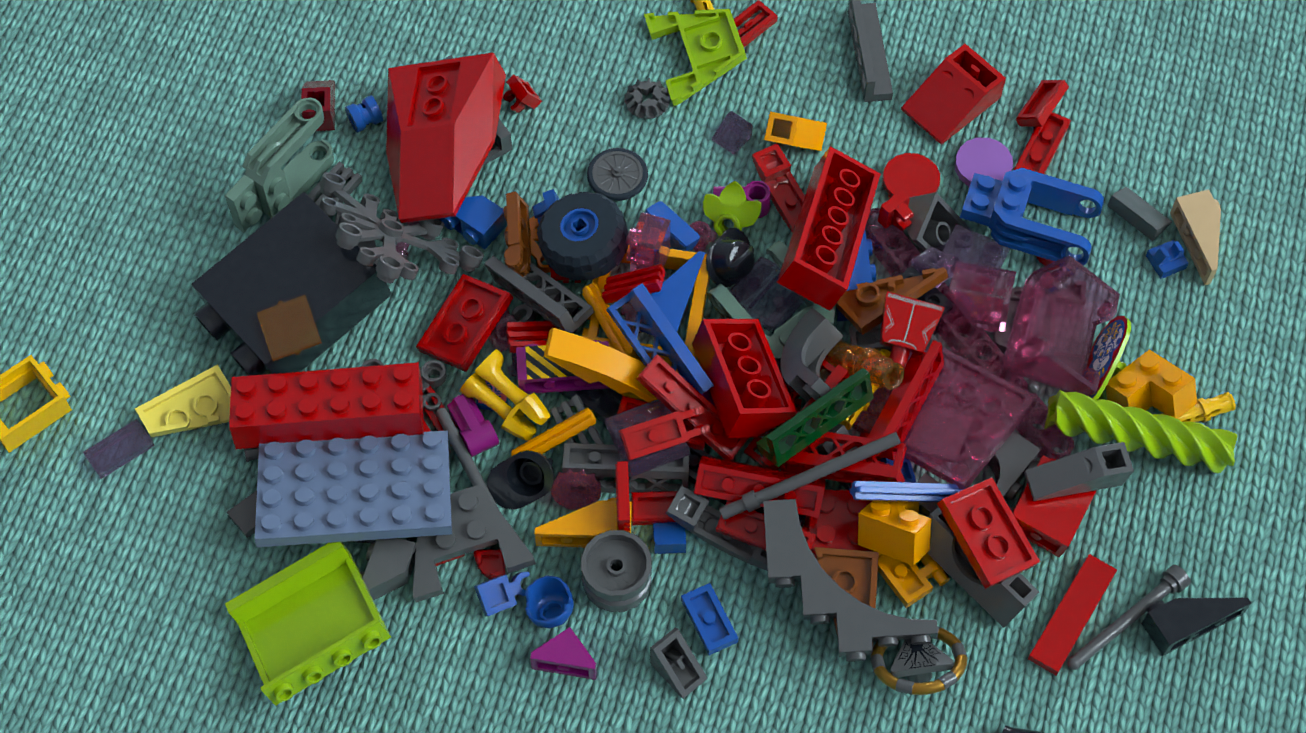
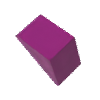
(564, 656)

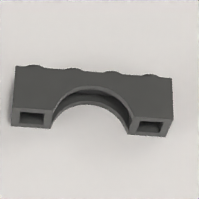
(1001, 600)

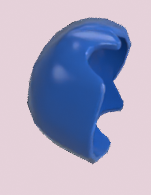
(548, 602)

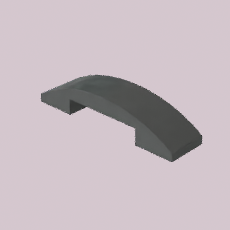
(701, 520)

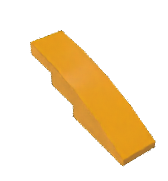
(596, 362)

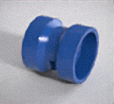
(364, 114)

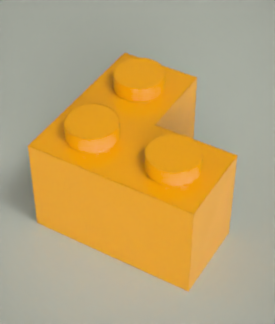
(1153, 383)
(895, 530)

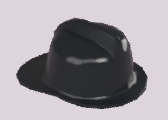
(730, 258)
(521, 479)

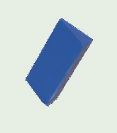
(681, 234)

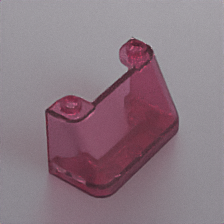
(1058, 326)

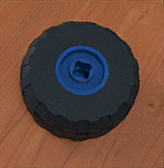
(583, 236)

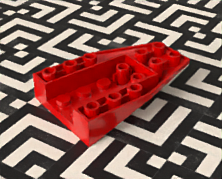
(440, 131)

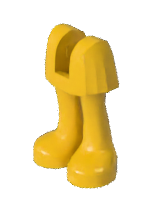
(514, 418)

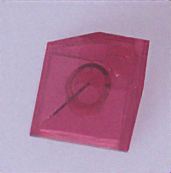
(982, 294)

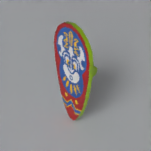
(1108, 350)

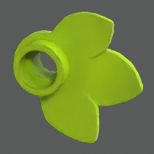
(732, 206)

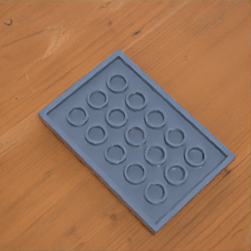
(353, 489)

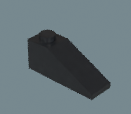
(1187, 619)

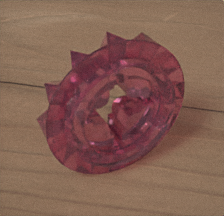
(575, 498)

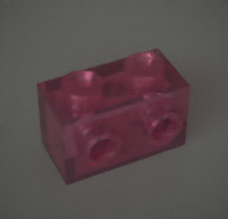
(648, 242)

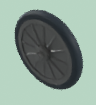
(617, 174)

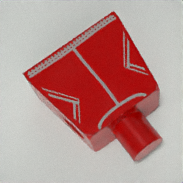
(907, 325)

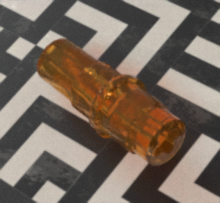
(882, 370)

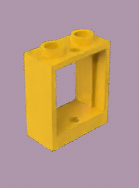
(17, 378)

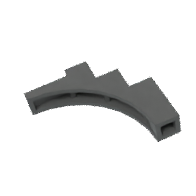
(822, 598)

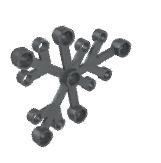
(389, 231)

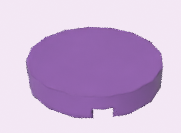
(982, 157)

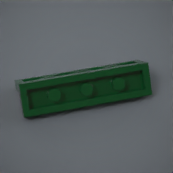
(817, 418)

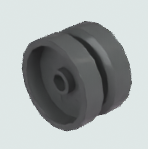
(616, 570)

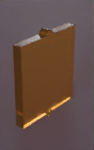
(289, 328)

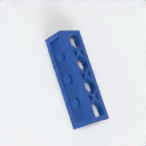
(663, 334)

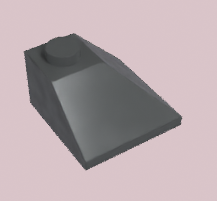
(932, 221)

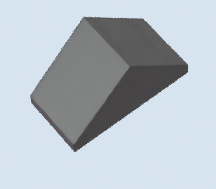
(677, 663)

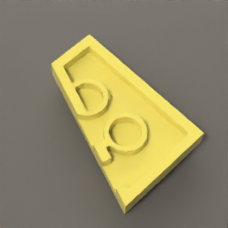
(189, 406)

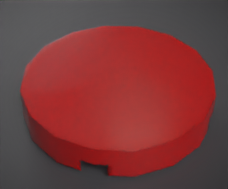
(912, 173)

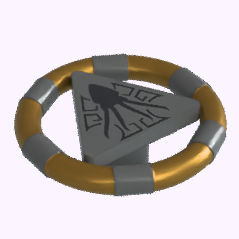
(918, 663)

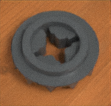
(649, 108)

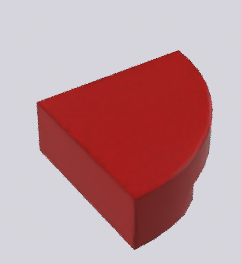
(490, 563)

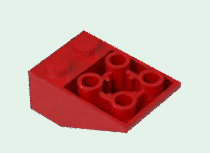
(955, 94)

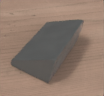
(1138, 213)

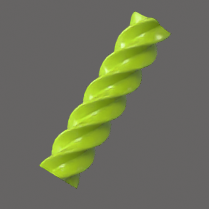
(1138, 428)

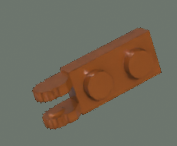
(518, 234)

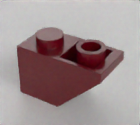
(325, 93)

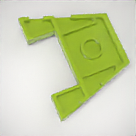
(710, 45)

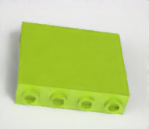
(308, 621)

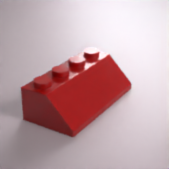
(744, 376)

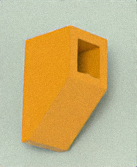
(795, 131)

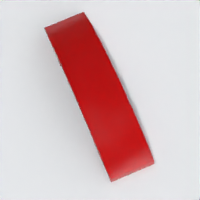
(784, 190)

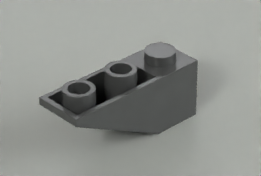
(1081, 472)

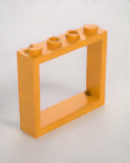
(674, 261)

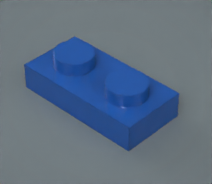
(709, 619)

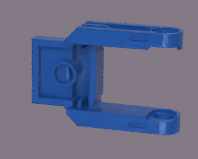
(1003, 203)

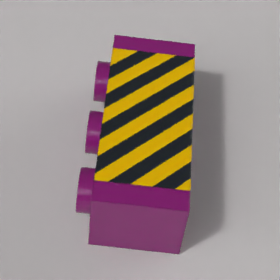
(543, 376)

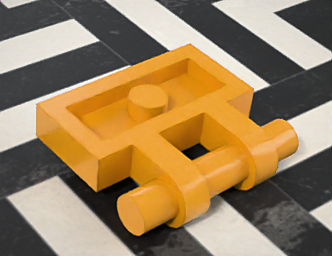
(909, 581)

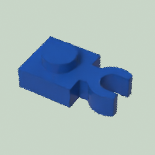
(499, 593)

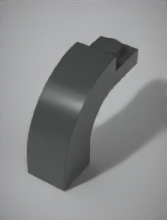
(805, 352)

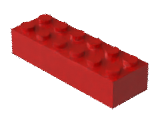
(829, 229)
(326, 405)

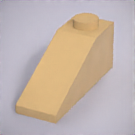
(1198, 223)

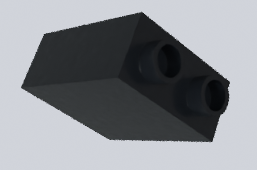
(279, 262)

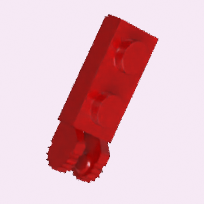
(660, 433)

